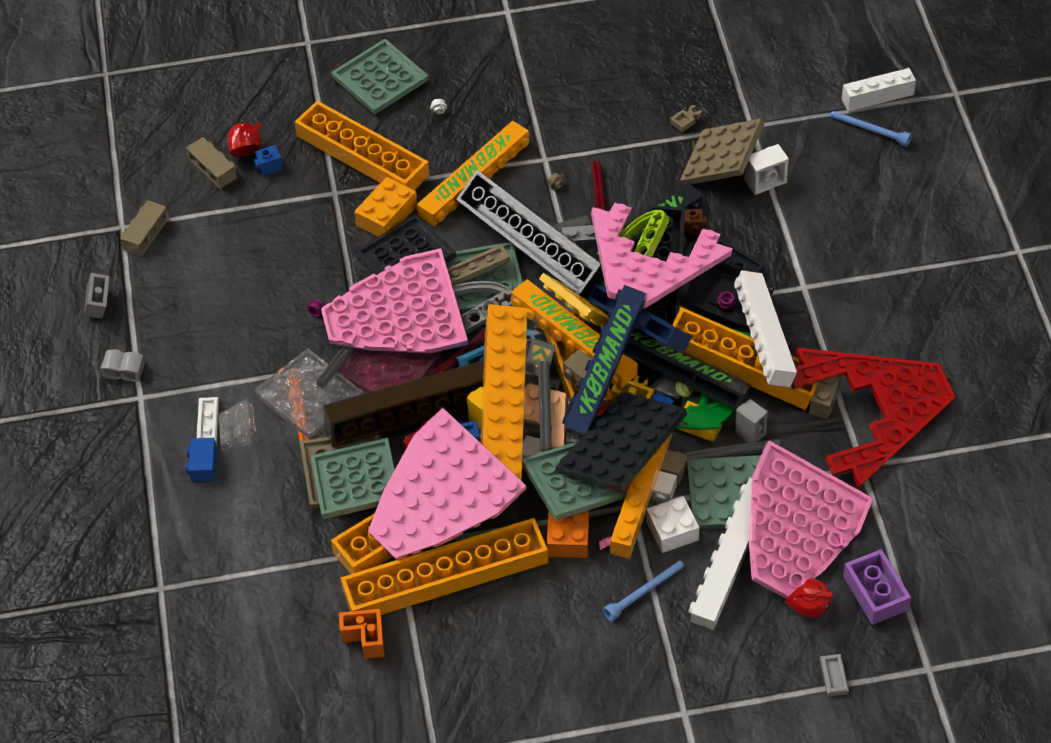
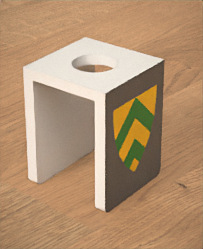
(536, 352)

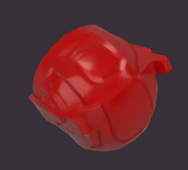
(244, 139)
(810, 599)

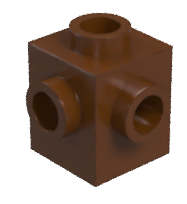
(694, 223)

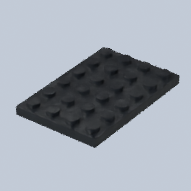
(621, 441)

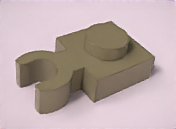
(684, 119)

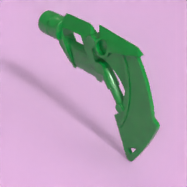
(706, 416)

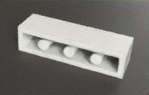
(878, 89)

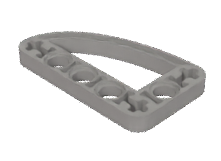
(481, 286)

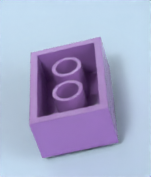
(876, 587)

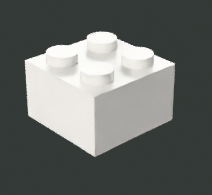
(766, 169)
(672, 524)

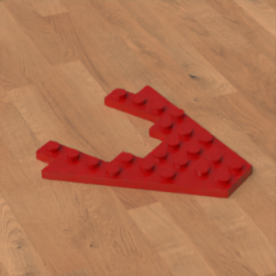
(905, 391)

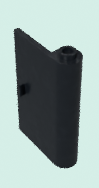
(705, 289)

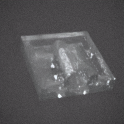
(237, 424)

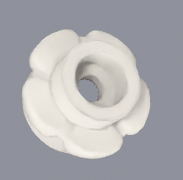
(438, 106)

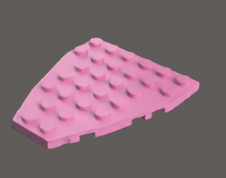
(399, 309)
(441, 489)
(798, 520)

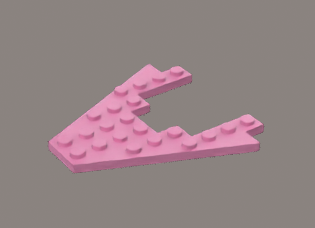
(645, 273)

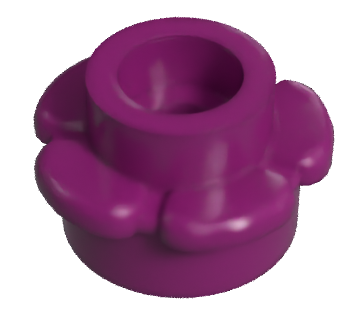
(726, 296)
(315, 308)

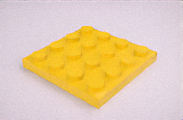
(576, 302)

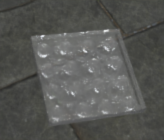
(296, 396)

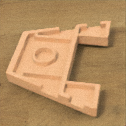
(558, 405)

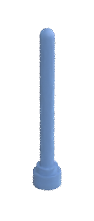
(902, 138)
(613, 611)

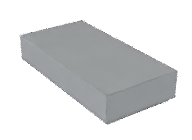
(834, 675)

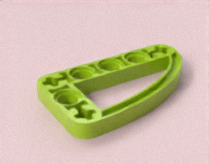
(654, 221)

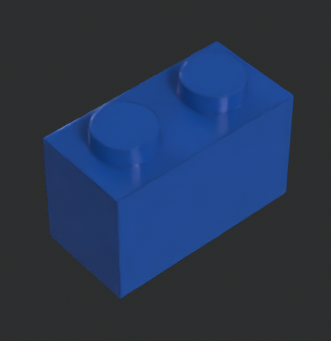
(202, 459)

